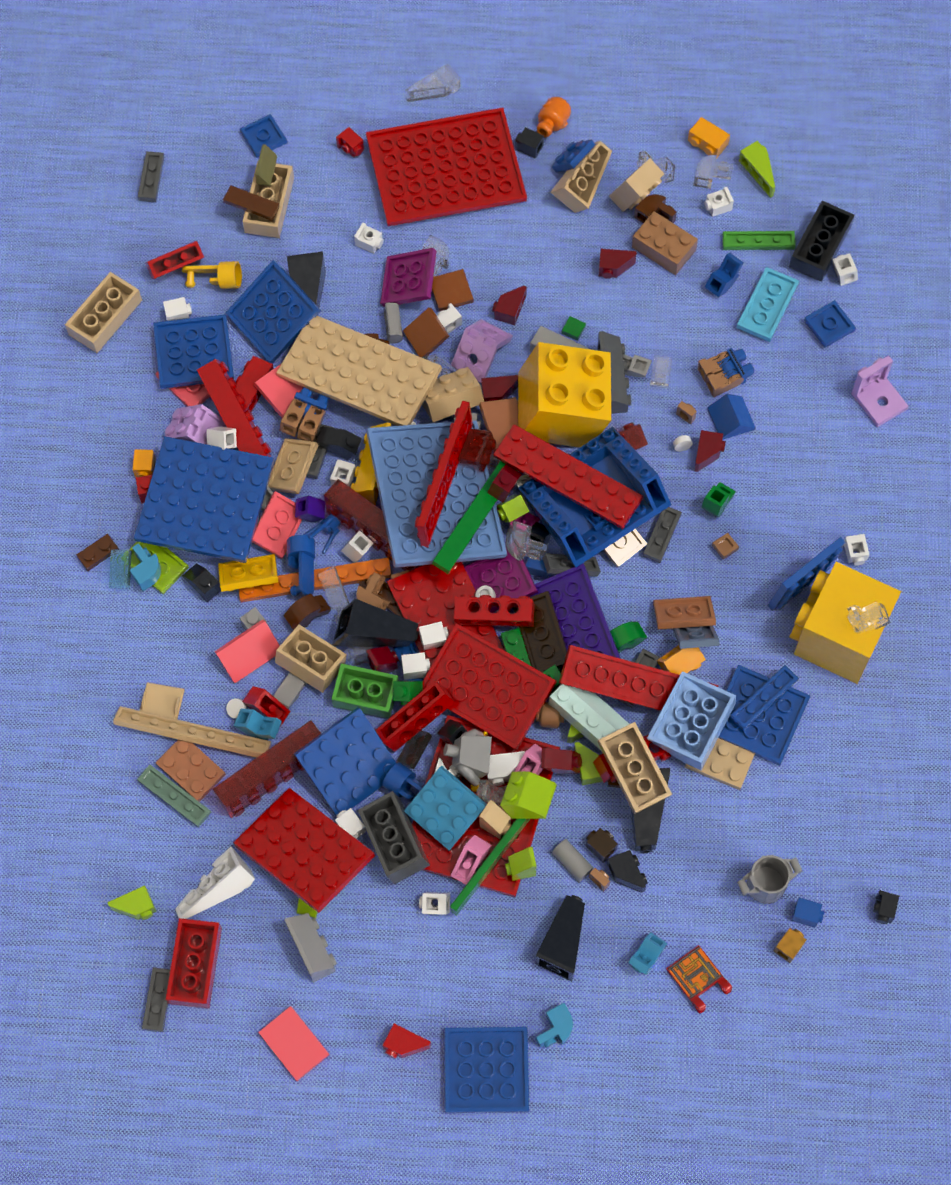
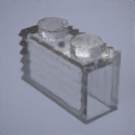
(333, 588)

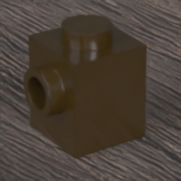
(601, 844)

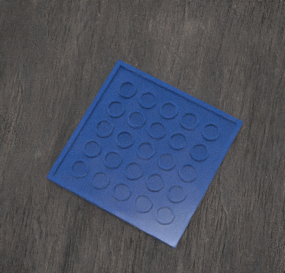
(204, 499)

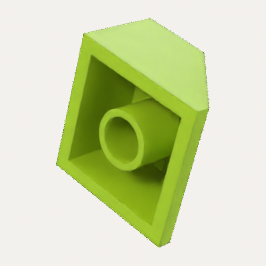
(528, 796)

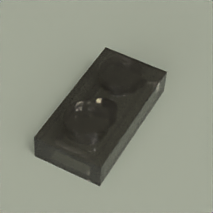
(414, 749)

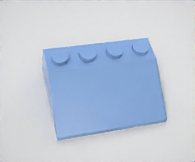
(692, 720)

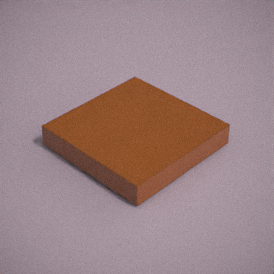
(451, 289)
(426, 333)

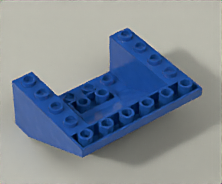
(580, 531)

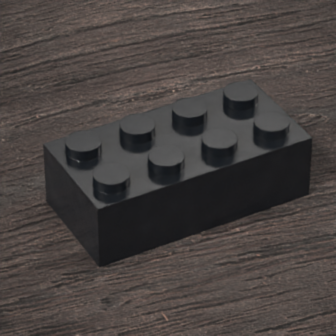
(821, 241)

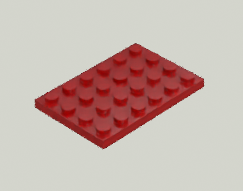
(429, 597)
(490, 685)
(304, 850)

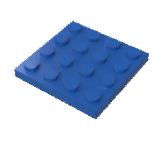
(272, 311)
(189, 345)
(806, 575)
(772, 730)
(346, 762)
(486, 1070)

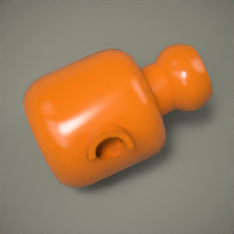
(553, 116)

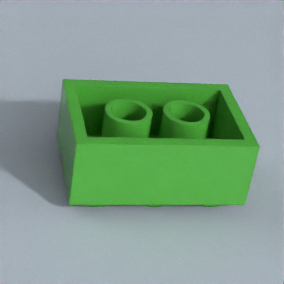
(364, 689)

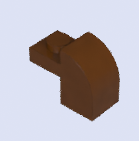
(654, 203)
(305, 610)

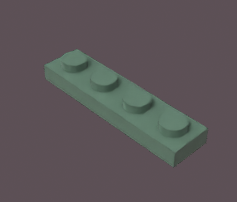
(174, 796)

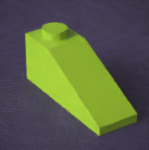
(757, 163)

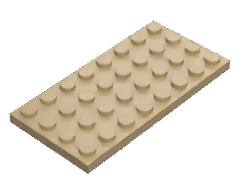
(359, 371)

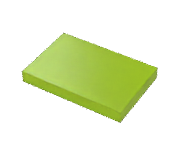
(171, 565)

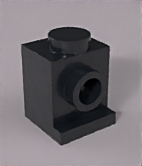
(885, 907)

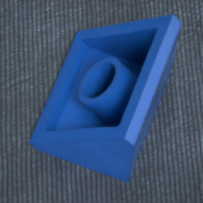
(731, 416)

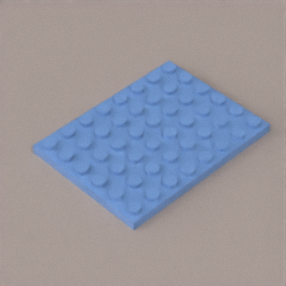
(403, 470)

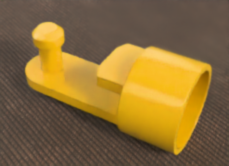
(228, 274)

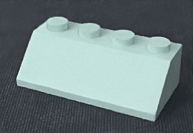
(586, 712)

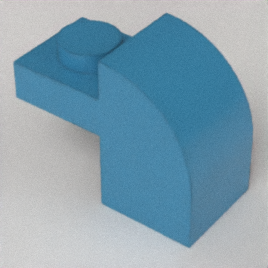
(148, 570)
(256, 725)
(647, 953)
(561, 1024)

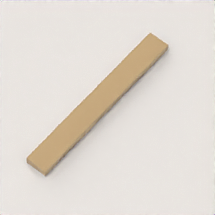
(191, 732)

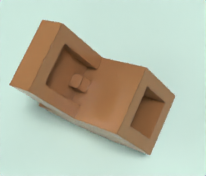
(370, 593)

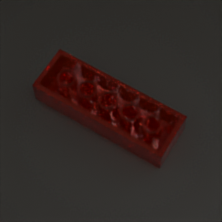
(359, 514)
(264, 772)

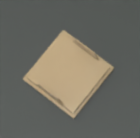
(162, 700)

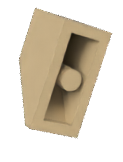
(495, 820)

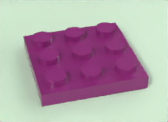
(408, 277)
(503, 575)

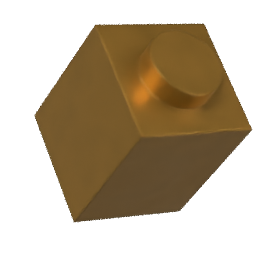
(790, 944)

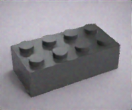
(393, 837)

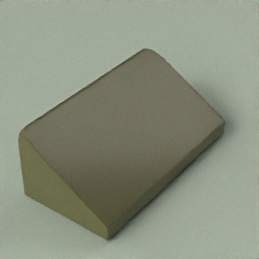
(265, 166)

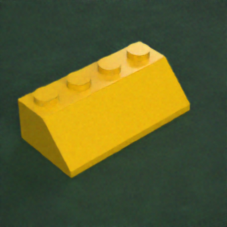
(366, 480)

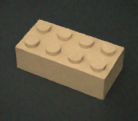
(279, 192)
(103, 312)
(634, 767)

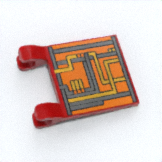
(696, 975)

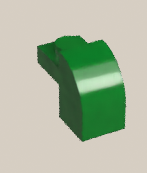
(717, 499)
(628, 635)

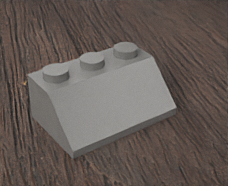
(311, 946)

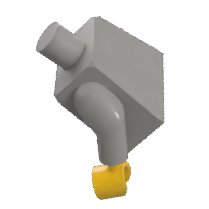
(471, 756)

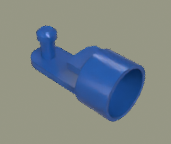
(301, 559)
(400, 780)

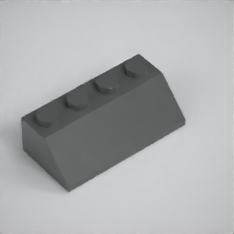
(619, 384)

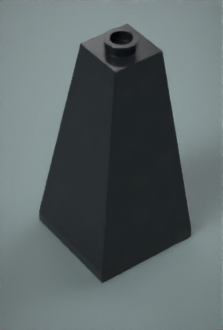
(309, 273)
(373, 627)
(647, 823)
(561, 942)

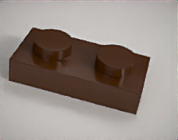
(97, 552)

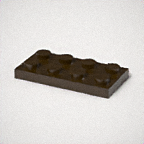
(545, 639)

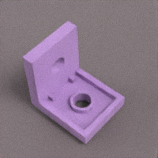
(483, 341)
(872, 386)
(192, 423)

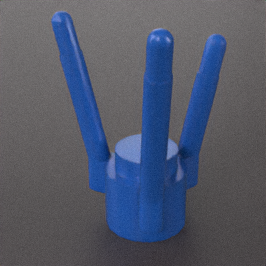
(328, 525)

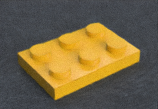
(253, 573)

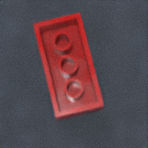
(194, 963)

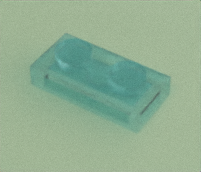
(120, 569)

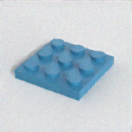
(445, 807)

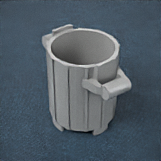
(769, 878)

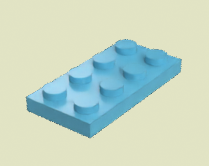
(768, 304)

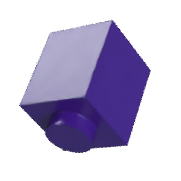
(310, 509)

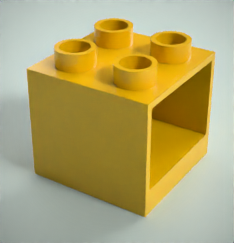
(565, 394)
(823, 622)

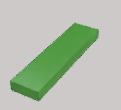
(758, 240)

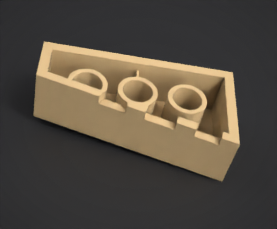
(580, 184)

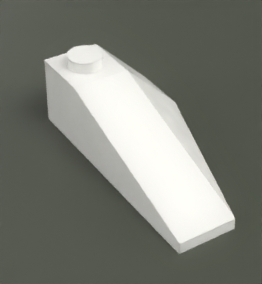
(225, 880)

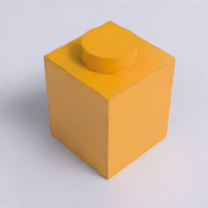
(143, 462)

